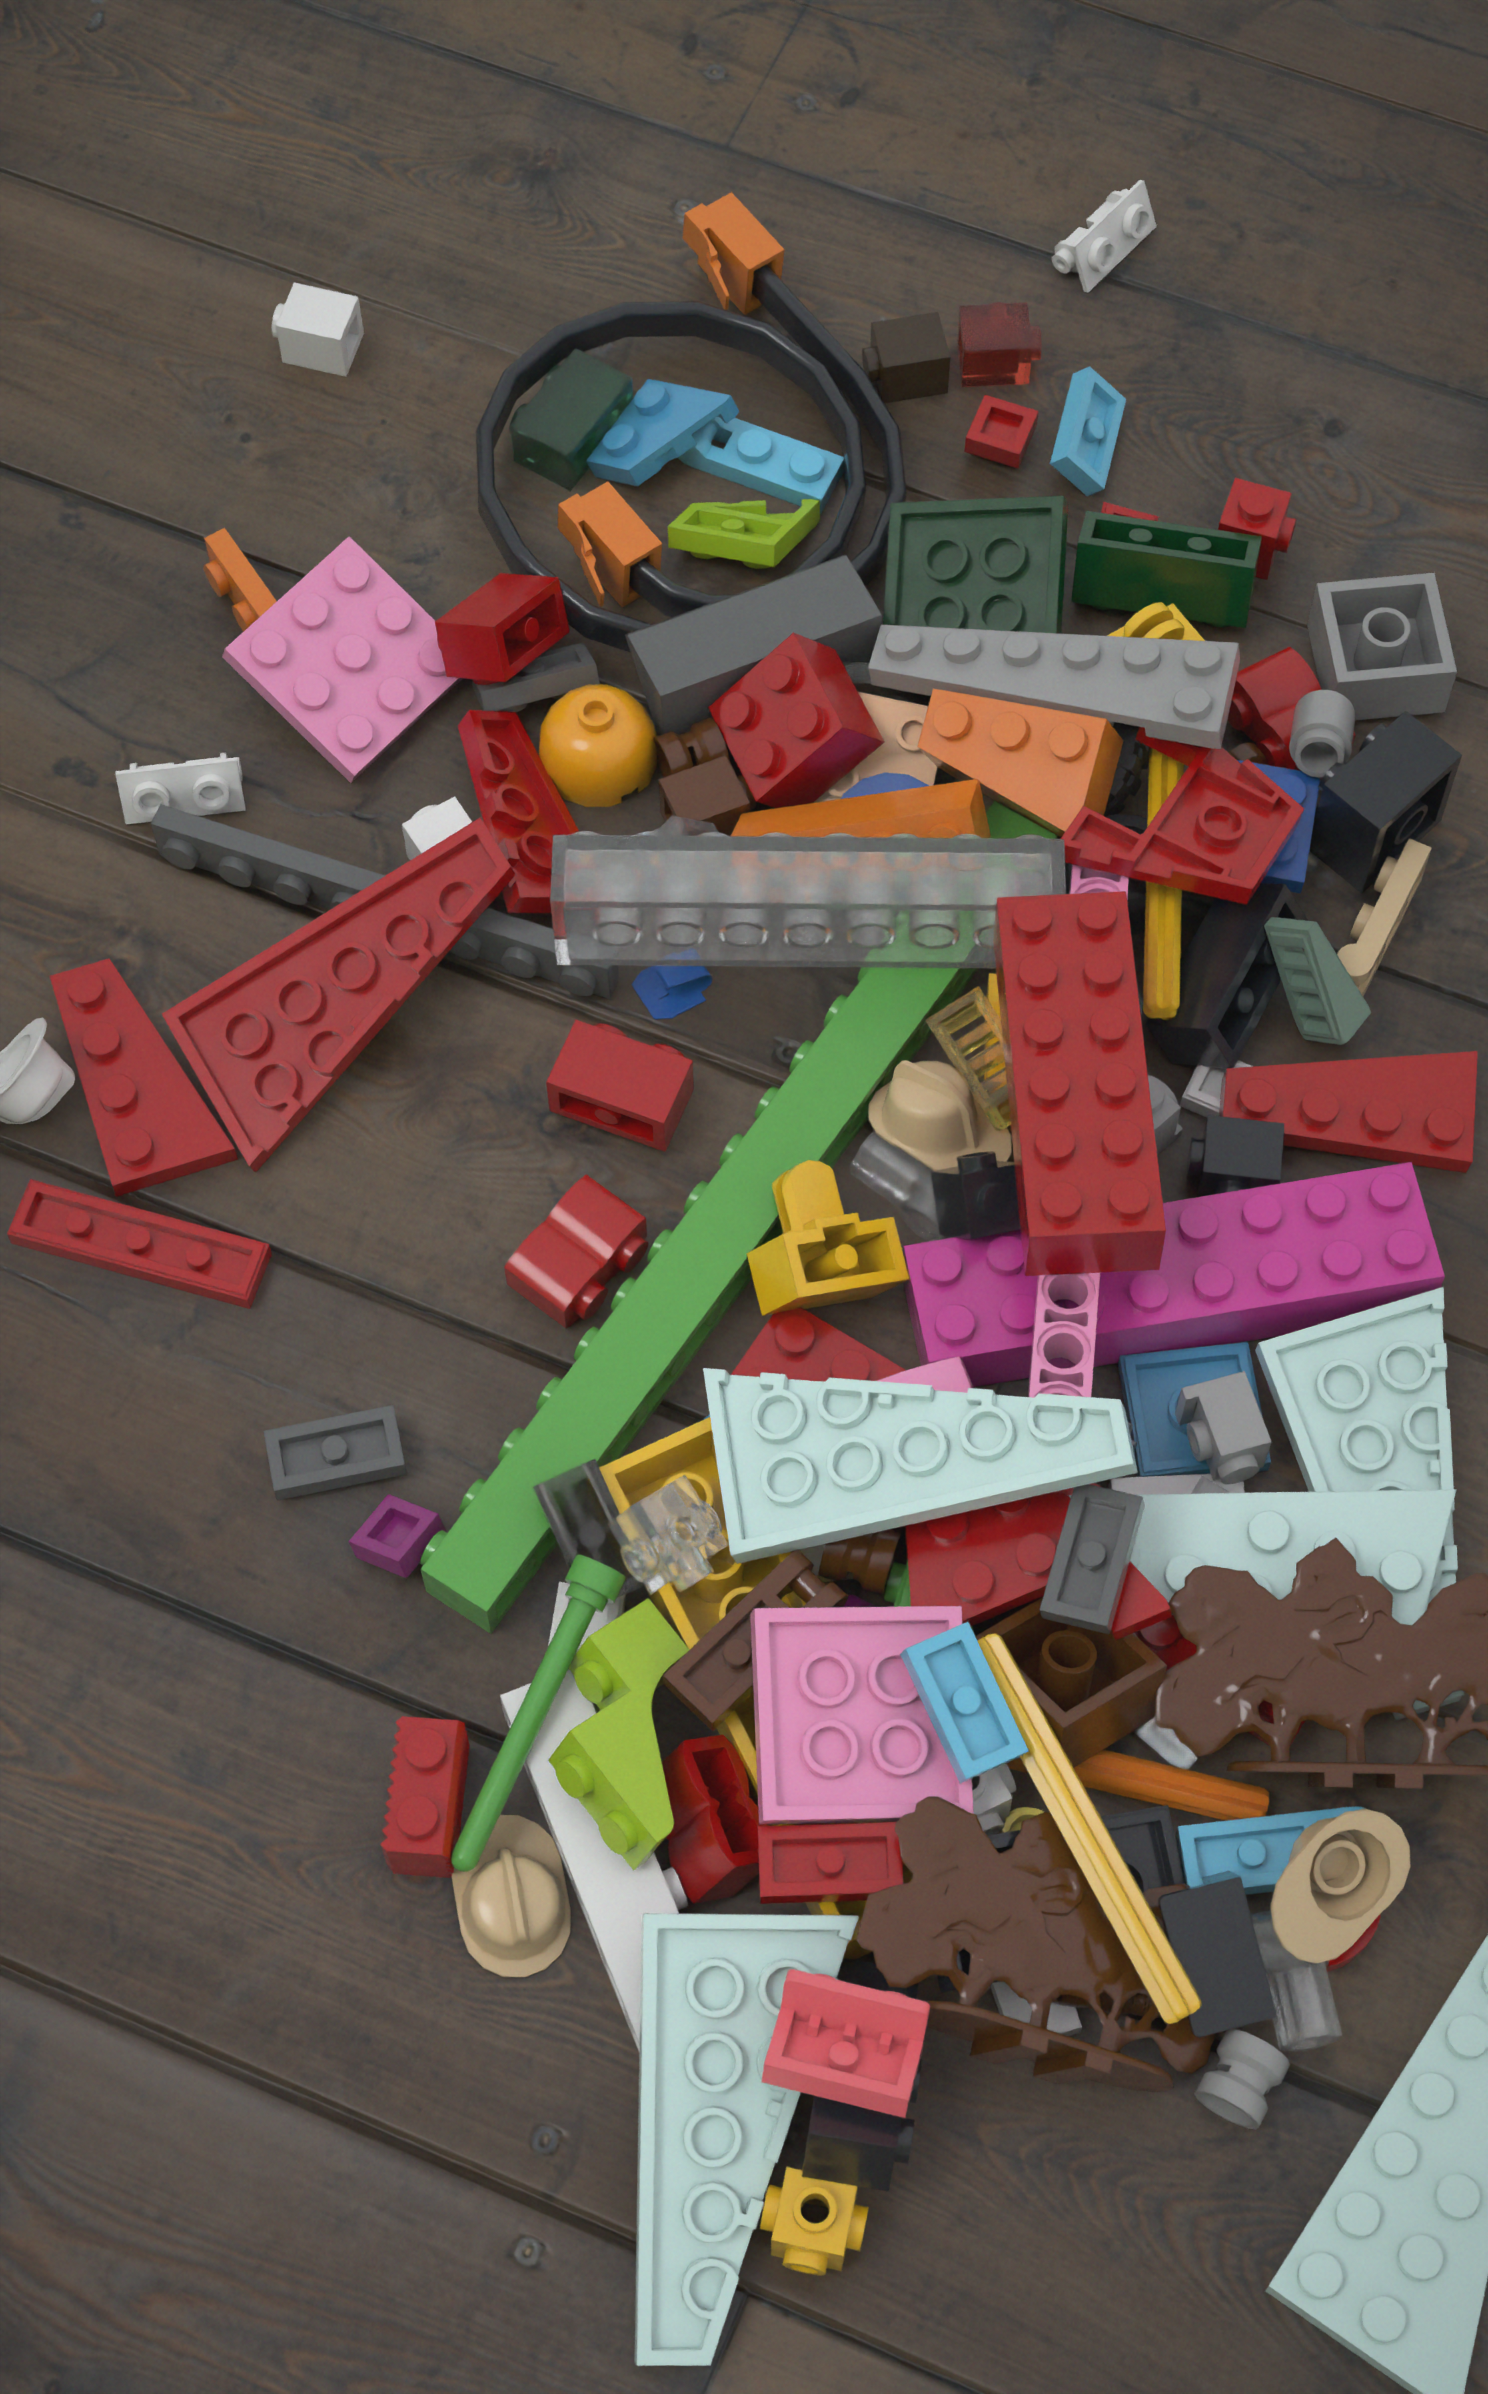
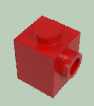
(1260, 512)

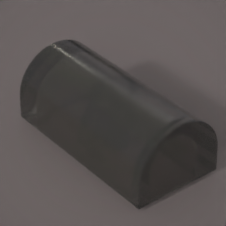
(579, 1514)

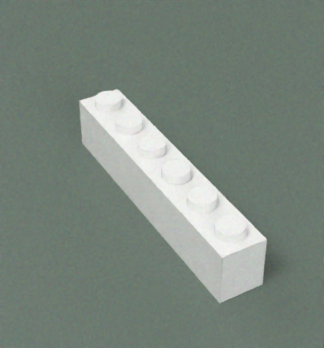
(602, 1880)

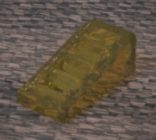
(992, 1092)

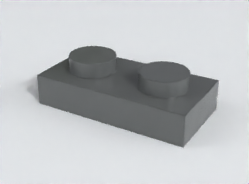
(545, 677)
(335, 1452)
(1092, 1558)

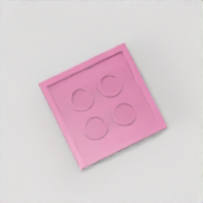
(345, 659)
(842, 1718)

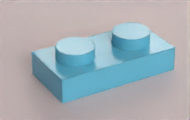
(1088, 431)
(964, 1702)

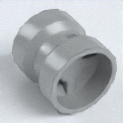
(1243, 2076)

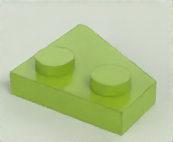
(742, 531)

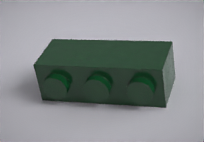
(1146, 562)

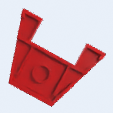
(1207, 838)
(1003, 1559)

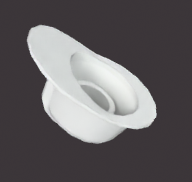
(31, 1076)

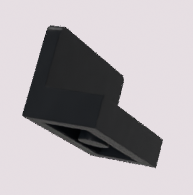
(1219, 1953)

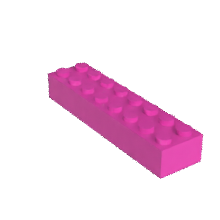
(1227, 1274)

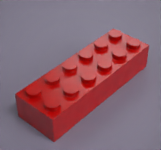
(1077, 1085)

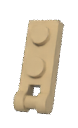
(1378, 924)

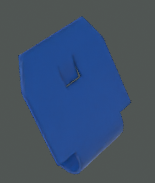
(680, 983)

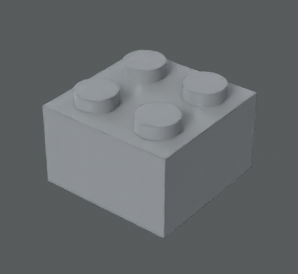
(1383, 644)

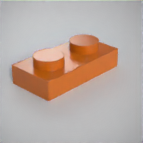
(234, 575)

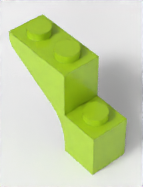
(615, 1754)

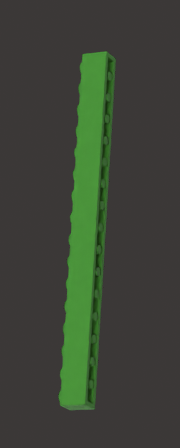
(690, 1278)

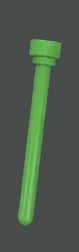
(589, 1590)

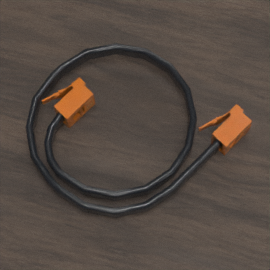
(601, 526)

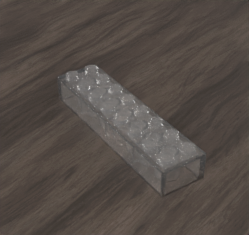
(790, 898)

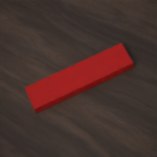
(140, 1243)

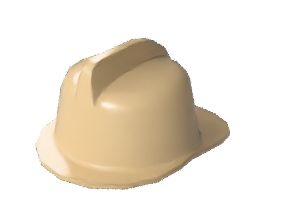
(934, 1116)
(1338, 1883)
(514, 1900)

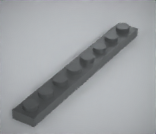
(311, 878)

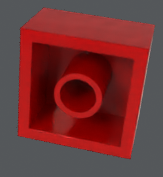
(795, 723)

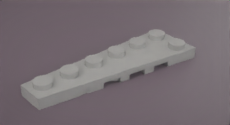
(1165, 685)

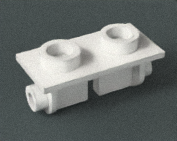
(1109, 238)
(192, 787)

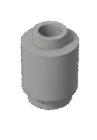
(1321, 731)

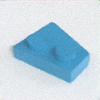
(656, 430)

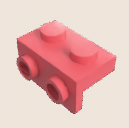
(847, 2042)

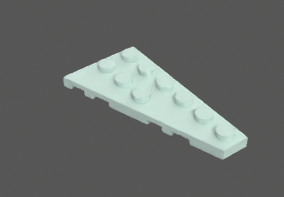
(1370, 1407)
(872, 1456)
(1266, 1533)
(705, 2114)
(1403, 2231)

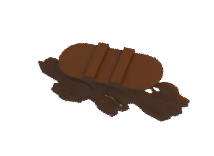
(1324, 1658)
(1025, 1924)

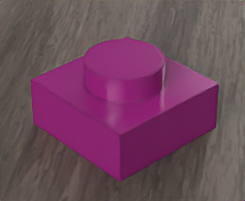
(396, 1535)

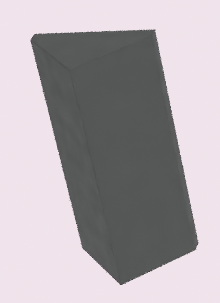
(706, 651)

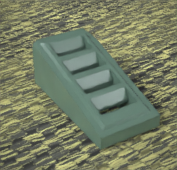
(1315, 982)

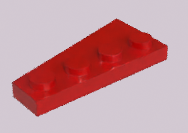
(516, 803)
(136, 1091)
(1366, 1108)

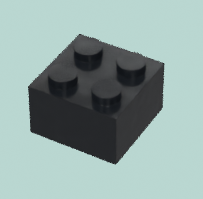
(1382, 799)

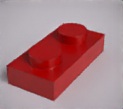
(827, 1862)

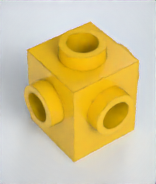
(807, 2245)

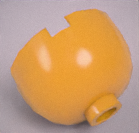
(598, 745)

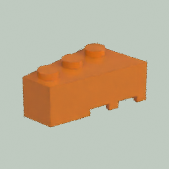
(1024, 754)

